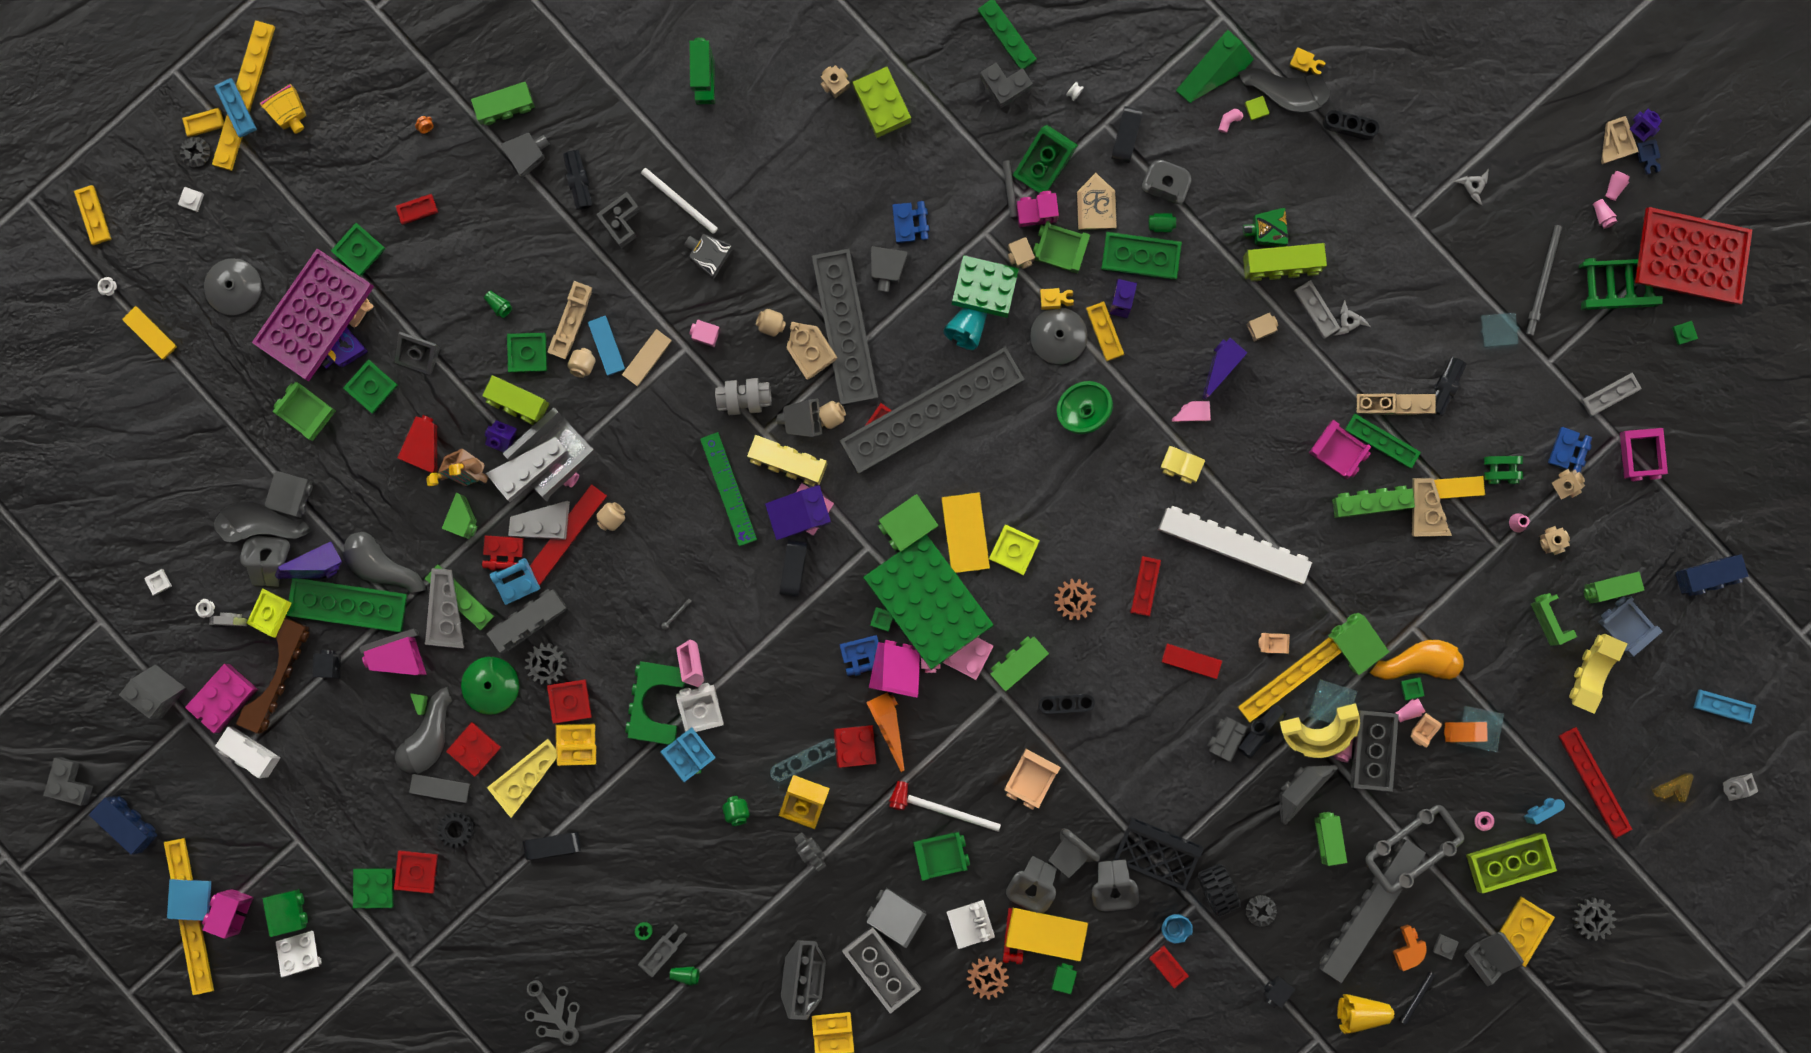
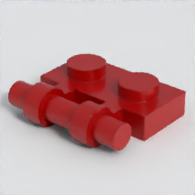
(502, 546)

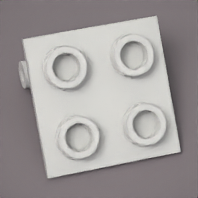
(970, 924)
(297, 954)

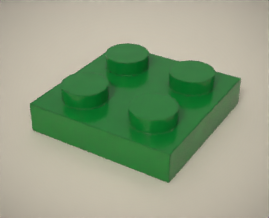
(358, 249)
(527, 352)
(370, 386)
(373, 888)

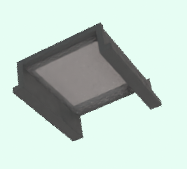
(547, 428)

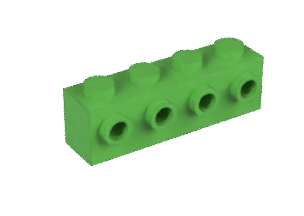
(1373, 503)

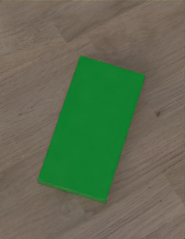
(1141, 256)

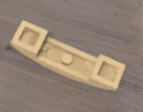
(570, 320)

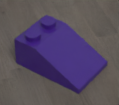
(1223, 362)
(798, 512)
(314, 564)

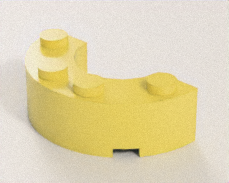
(1594, 671)
(1324, 741)

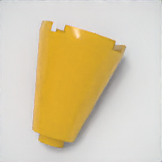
(1362, 1013)

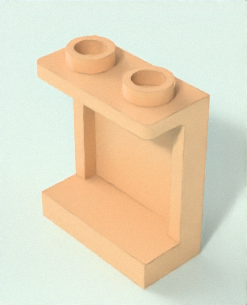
(1031, 779)

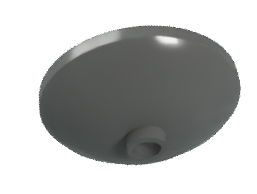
(244, 291)
(1054, 348)

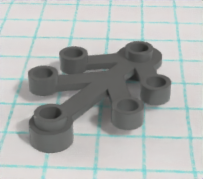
(554, 1015)

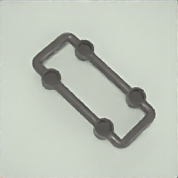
(1383, 848)

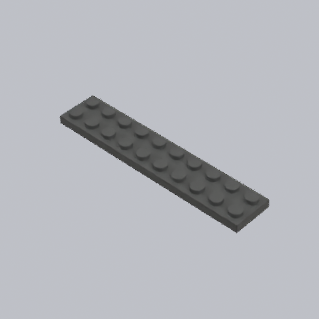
(932, 410)

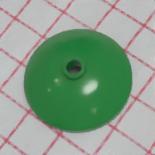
(1080, 400)
(503, 685)

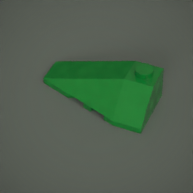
(1216, 68)

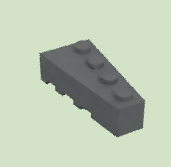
(527, 621)

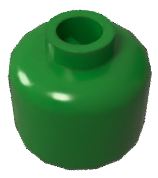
(736, 811)

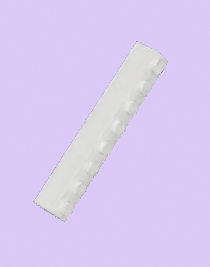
(1235, 546)

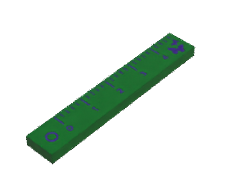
(728, 489)

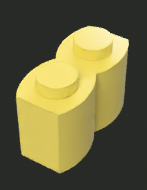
(1182, 464)

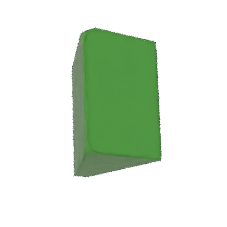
(420, 703)

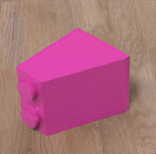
(396, 657)
(896, 669)

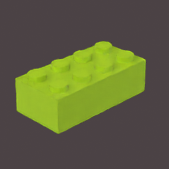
(1284, 261)
(1511, 862)

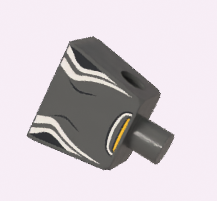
(708, 253)

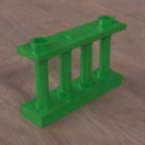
(1612, 300)

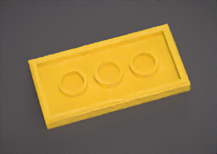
(965, 532)
(1046, 934)

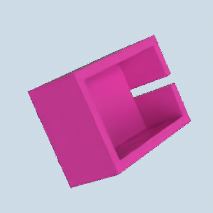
(221, 698)
(222, 917)

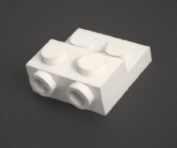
(699, 708)

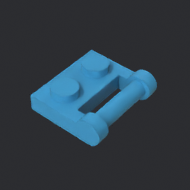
(518, 587)
(1539, 814)

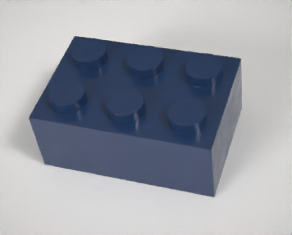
(1712, 575)
(123, 824)

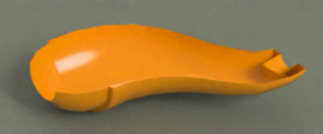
(1427, 657)

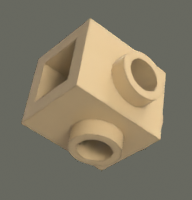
(835, 87)
(1564, 488)
(1549, 545)

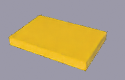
(1526, 928)

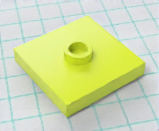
(1014, 549)
(268, 613)

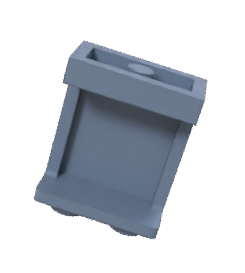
(1629, 625)

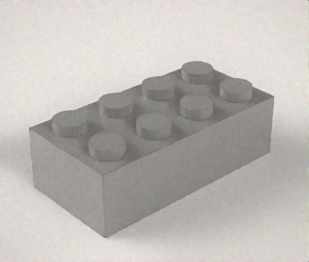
(881, 969)

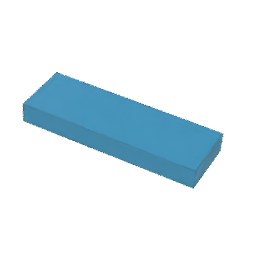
(235, 107)
(606, 345)
(1724, 706)

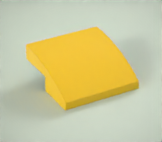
(575, 744)
(833, 1033)

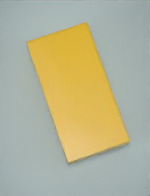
(203, 122)

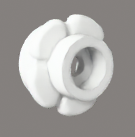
(102, 286)
(200, 608)

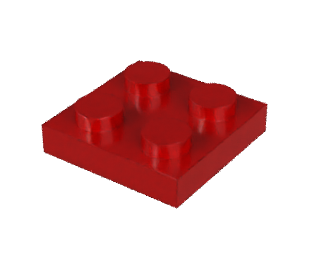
(569, 701)
(854, 746)
(473, 749)
(415, 871)

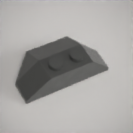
(1302, 788)
(803, 979)

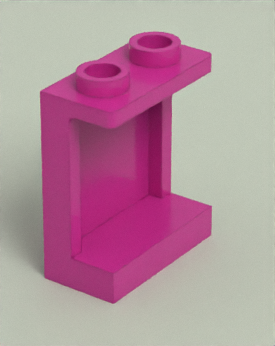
(1340, 450)

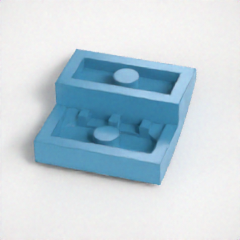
(687, 754)
(188, 899)

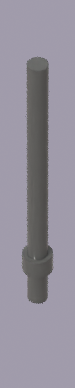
(1534, 315)

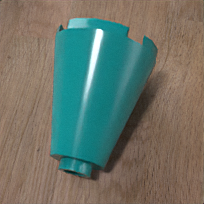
(966, 328)

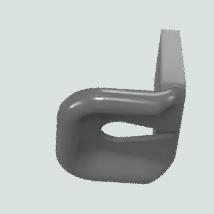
(1153, 181)
(263, 572)
(1071, 853)
(1038, 874)
(1114, 875)

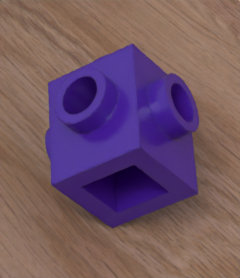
(1646, 124)
(500, 436)

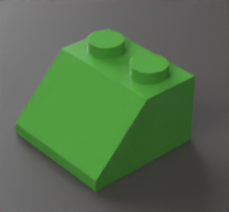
(460, 518)

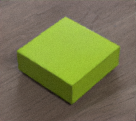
(1256, 108)

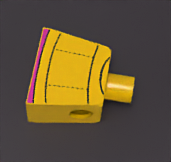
(286, 108)

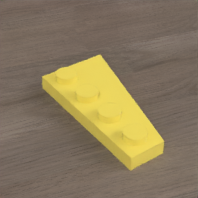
(521, 779)

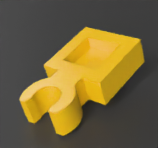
(1304, 60)
(1053, 298)

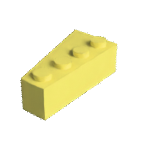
(787, 460)

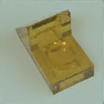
(1680, 785)

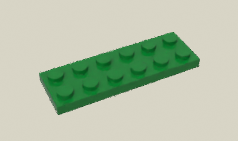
(347, 604)

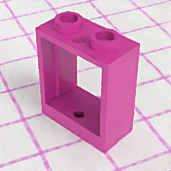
(1626, 437)

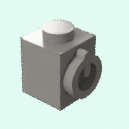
(1740, 787)

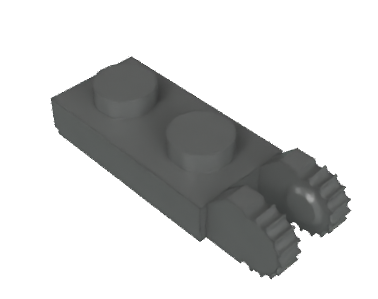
(660, 952)

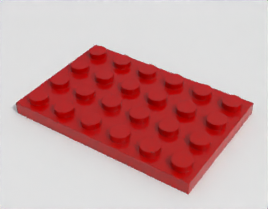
(1693, 256)

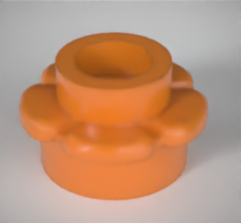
(424, 124)

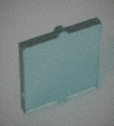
(1499, 329)

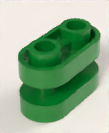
(1494, 477)

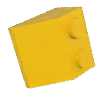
(803, 802)

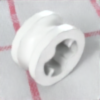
(1074, 91)

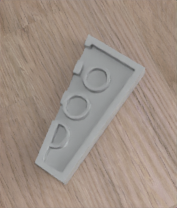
(525, 469)
(443, 612)

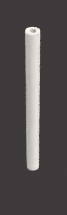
(677, 199)
(953, 813)

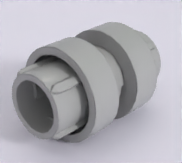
(751, 396)

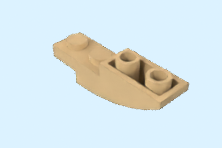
(1396, 404)

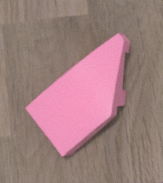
(1194, 412)

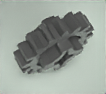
(538, 668)
(810, 852)
(1595, 927)

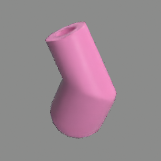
(1233, 115)

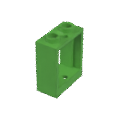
(1613, 587)
(1330, 839)

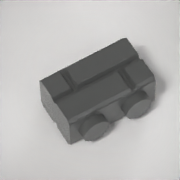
(1227, 738)

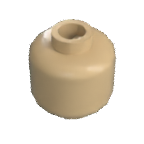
(770, 322)
(581, 362)
(832, 414)
(610, 516)

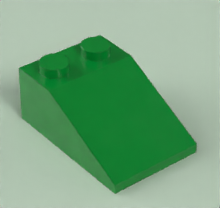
(1045, 159)
(285, 912)

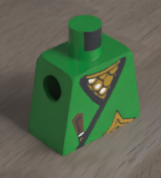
(1269, 228)

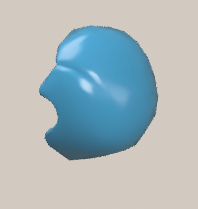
(1176, 928)

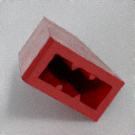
(421, 445)

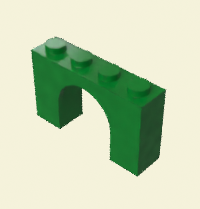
(702, 71)
(640, 725)

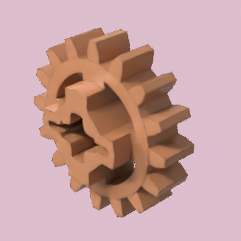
(1083, 598)
(975, 973)

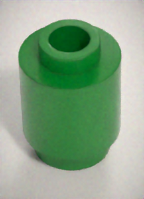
(1162, 222)

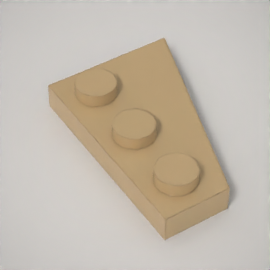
(1428, 514)

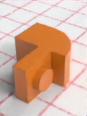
(1465, 731)
(1413, 953)

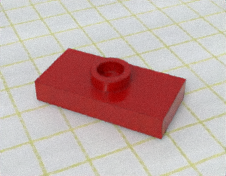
(416, 209)
(1168, 966)

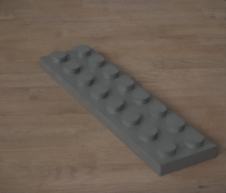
(845, 326)

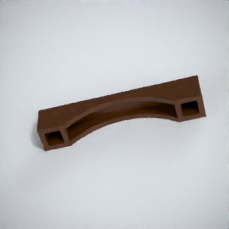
(289, 639)

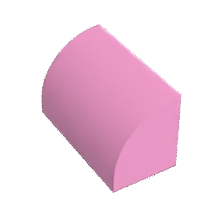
(690, 663)

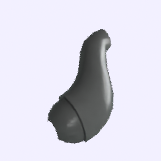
(1292, 94)
(250, 518)
(371, 564)
(427, 743)

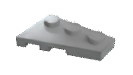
(541, 523)
(228, 619)

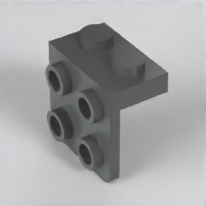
(288, 494)
(1493, 957)

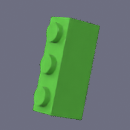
(503, 103)
(1018, 663)

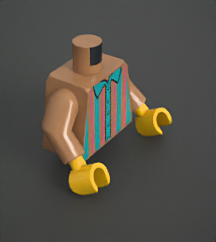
(461, 468)

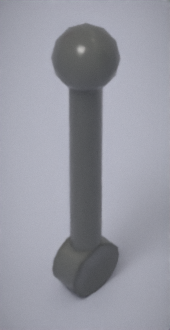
(665, 625)

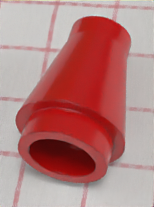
(899, 796)

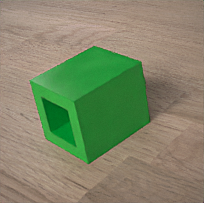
(1064, 978)

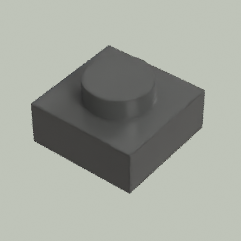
(1445, 946)

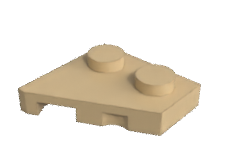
(1618, 140)

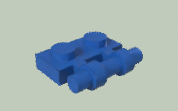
(904, 223)
(1564, 448)
(857, 650)

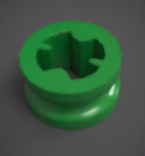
(649, 930)

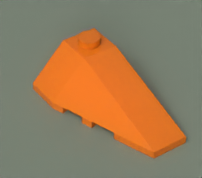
(885, 715)

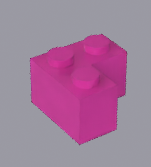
(1037, 210)

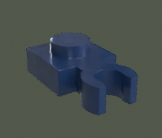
(1649, 153)

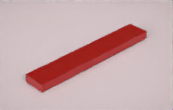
(576, 522)
(1595, 782)

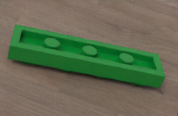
(1007, 34)
(1382, 441)

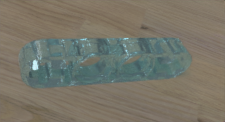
(806, 762)

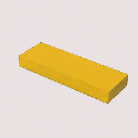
(92, 215)
(1105, 331)
(149, 332)
(1460, 487)

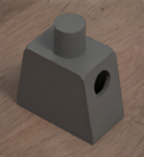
(525, 152)
(887, 266)
(801, 418)

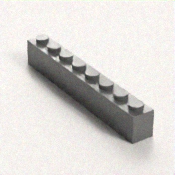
(1370, 912)

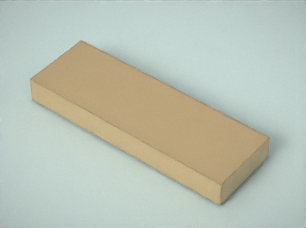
(647, 357)

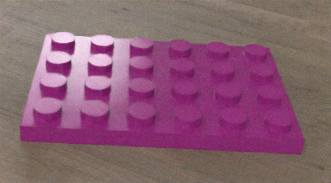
(313, 314)

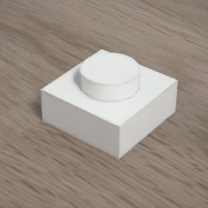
(191, 199)
(157, 582)

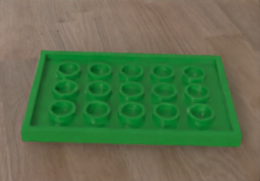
(928, 601)

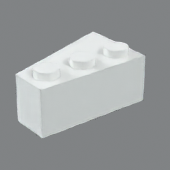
(247, 752)

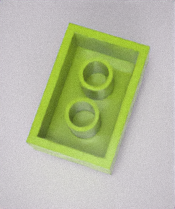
(881, 102)
(515, 400)

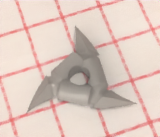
(1468, 185)
(1357, 320)

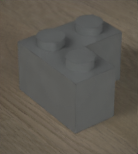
(1005, 89)
(615, 218)
(62, 783)

